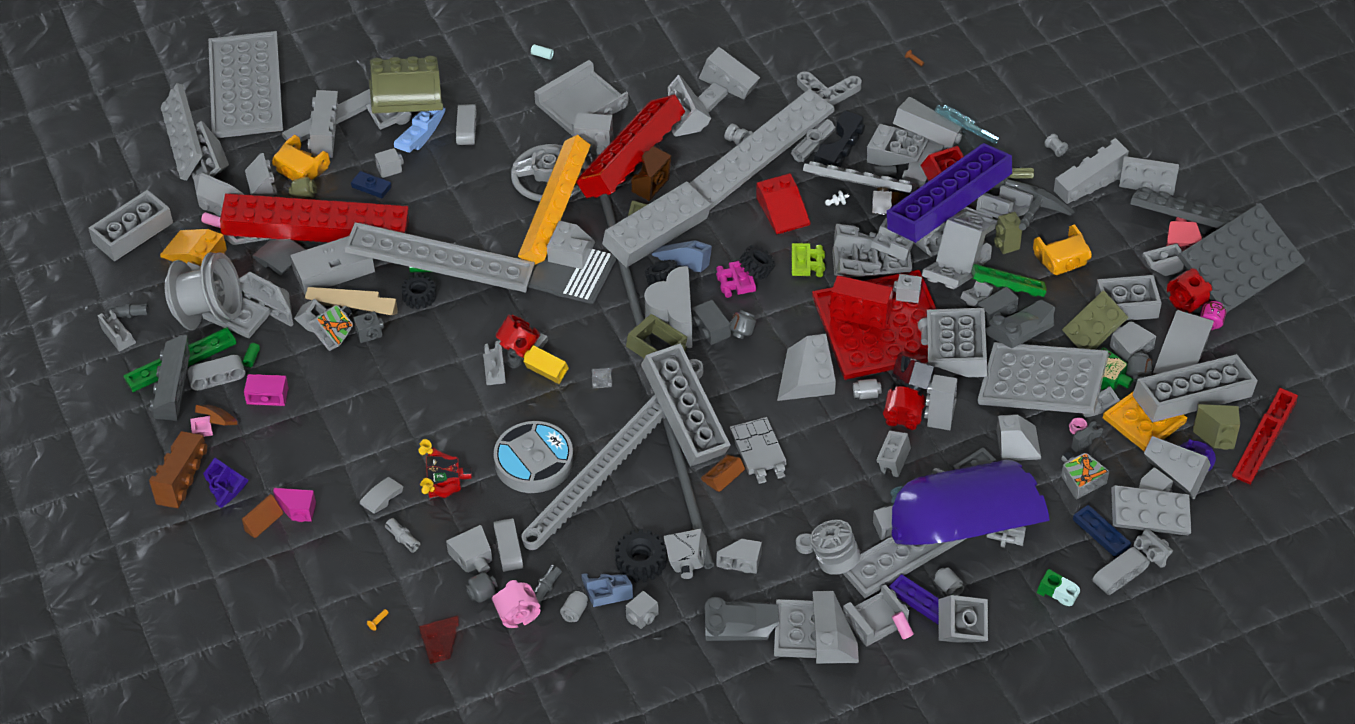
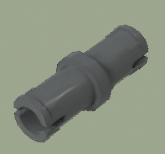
(130, 310)
(545, 583)

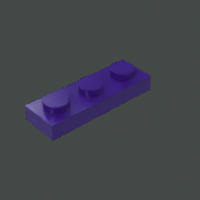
(916, 597)

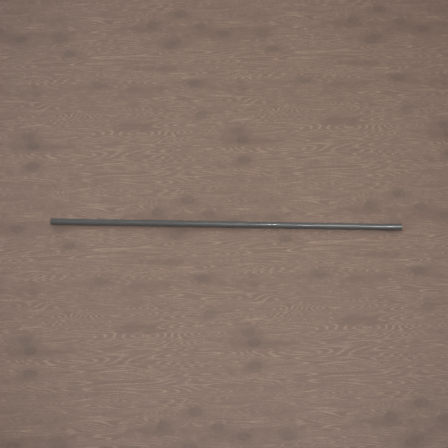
(674, 445)

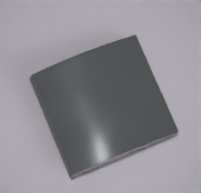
(277, 254)

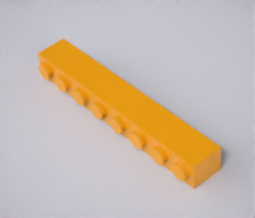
(554, 199)

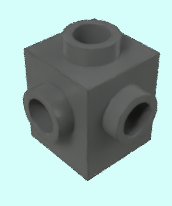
(368, 326)

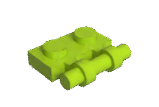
(801, 260)

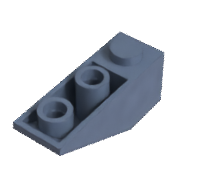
(691, 254)

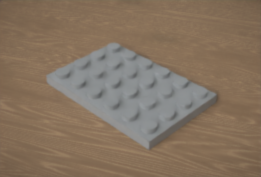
(860, 178)
(1044, 378)

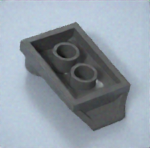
(1022, 325)
(739, 620)

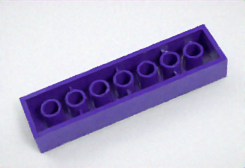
(949, 192)

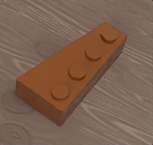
(178, 469)

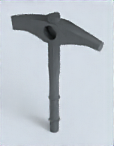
(1040, 198)

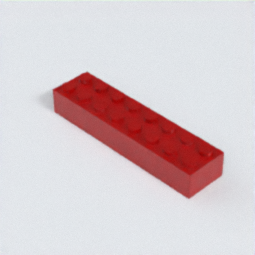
(629, 146)

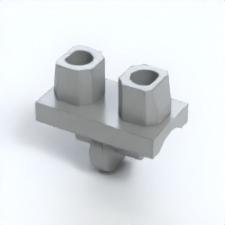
(1012, 536)
(1155, 548)

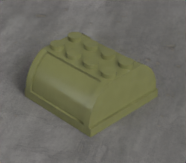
(405, 85)

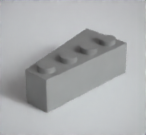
(323, 122)
(1092, 173)

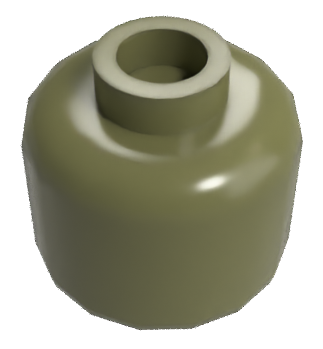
(303, 188)

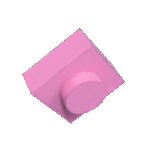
(201, 426)

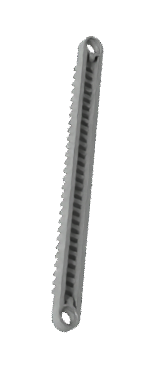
(597, 470)

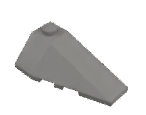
(695, 115)
(832, 631)

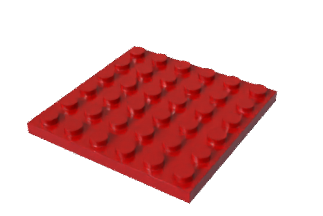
(873, 350)

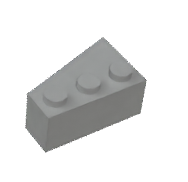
(729, 73)

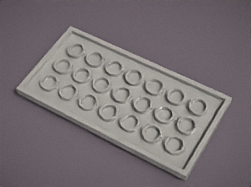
(245, 84)

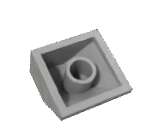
(1017, 438)

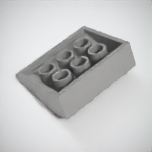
(958, 341)

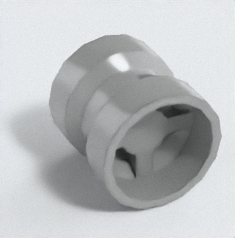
(735, 134)

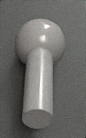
(922, 326)

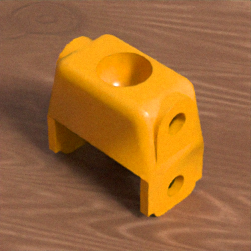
(298, 163)
(1063, 254)

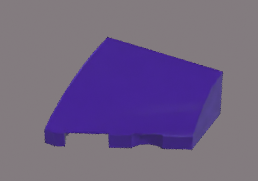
(223, 482)

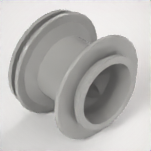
(210, 289)

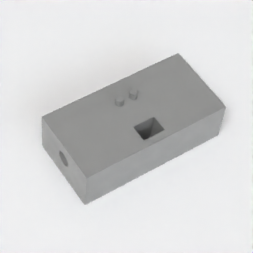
(329, 265)

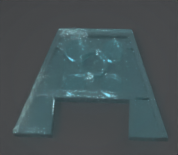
(965, 122)

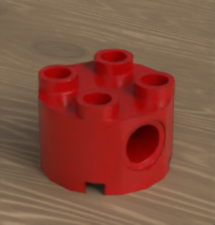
(1189, 291)
(517, 335)
(904, 407)

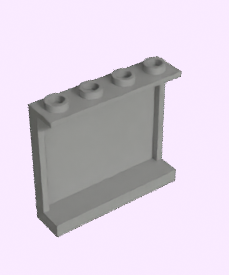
(579, 92)

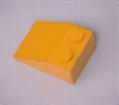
(194, 245)

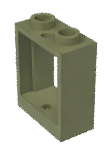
(659, 328)

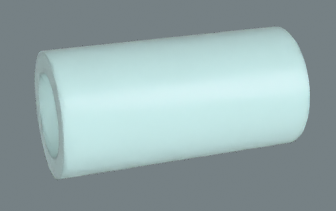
(542, 52)

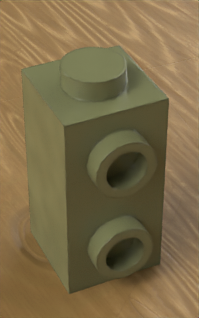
(1008, 233)

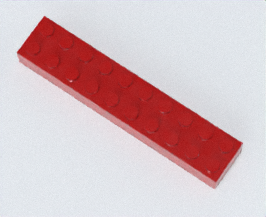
(304, 217)

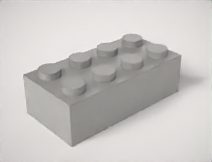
(130, 225)

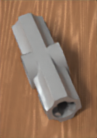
(813, 140)

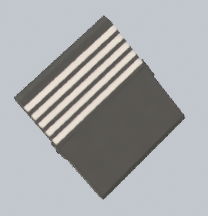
(573, 282)

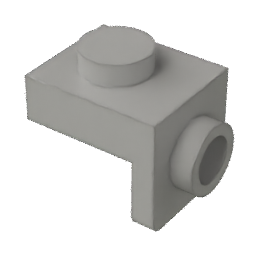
(977, 293)

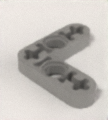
(849, 85)

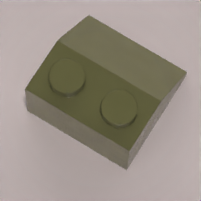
(1217, 425)

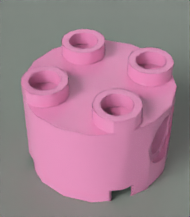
(516, 604)

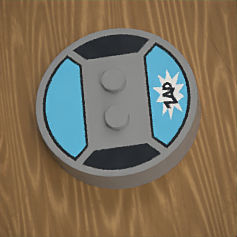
(533, 457)

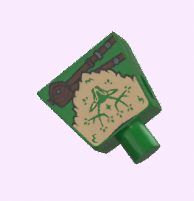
(1115, 373)

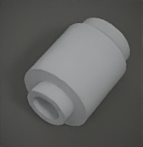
(866, 389)
(949, 582)
(574, 606)

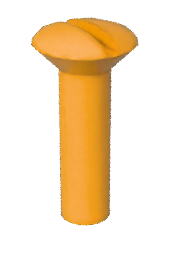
(372, 624)

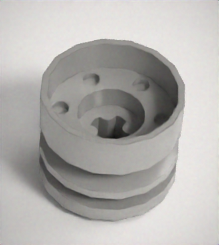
(835, 547)

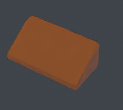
(723, 472)
(262, 516)

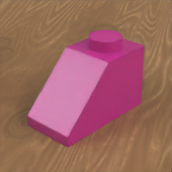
(296, 503)

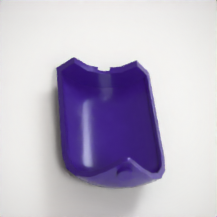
(966, 504)

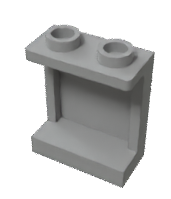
(1008, 201)
(873, 617)

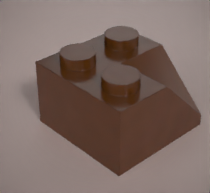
(653, 174)

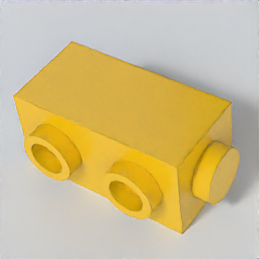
(545, 364)

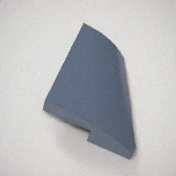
(607, 589)

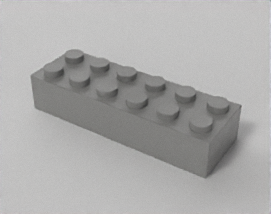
(656, 224)
(1184, 388)
(685, 404)

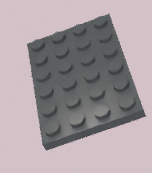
(1243, 257)

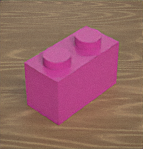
(266, 390)

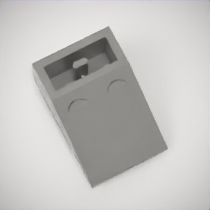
(895, 146)

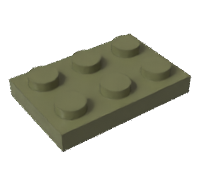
(1095, 322)

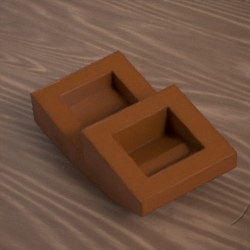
(217, 415)

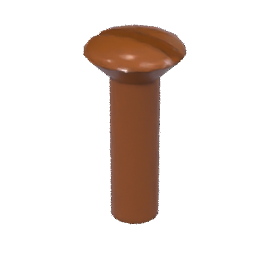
(909, 55)

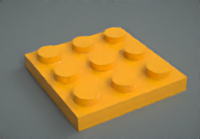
(1134, 423)

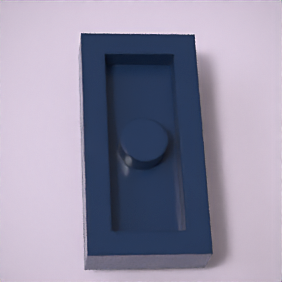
(371, 184)

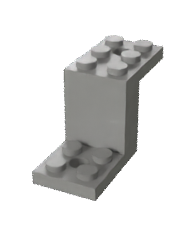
(959, 248)

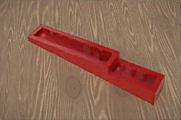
(1265, 436)

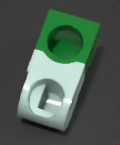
(1058, 588)

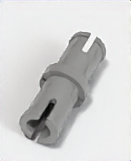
(402, 535)

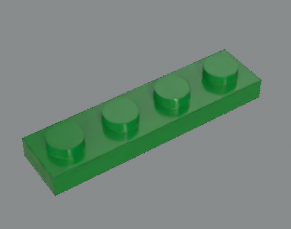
(1004, 279)

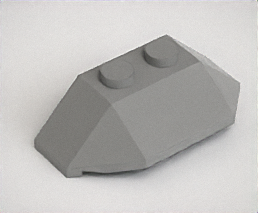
(213, 156)
(211, 192)
(268, 295)

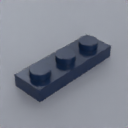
(1101, 531)

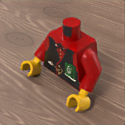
(442, 472)

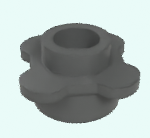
(512, 359)

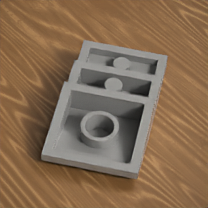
(1183, 342)

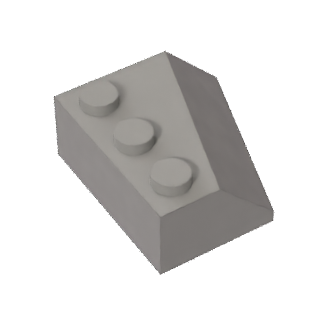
(807, 370)

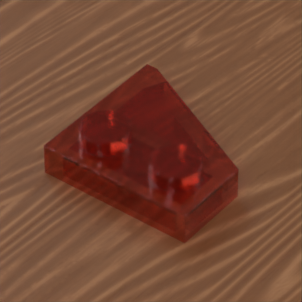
(439, 638)

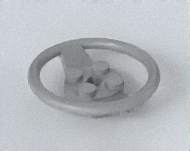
(539, 165)

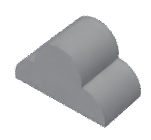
(671, 302)

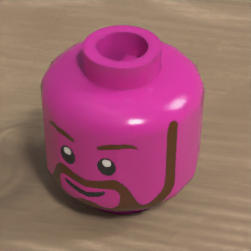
(1214, 311)

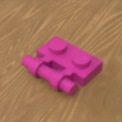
(741, 280)

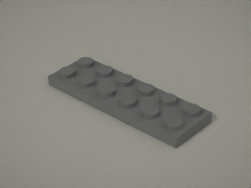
(1182, 208)

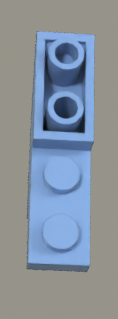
(422, 128)

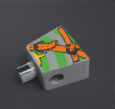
(332, 326)
(1083, 474)

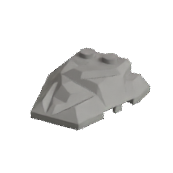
(857, 258)

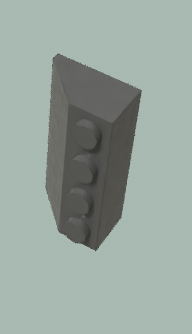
(171, 379)

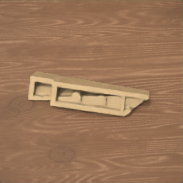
(353, 299)

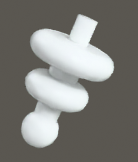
(836, 199)

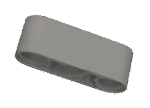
(466, 124)
(216, 372)
(508, 545)
(1121, 571)

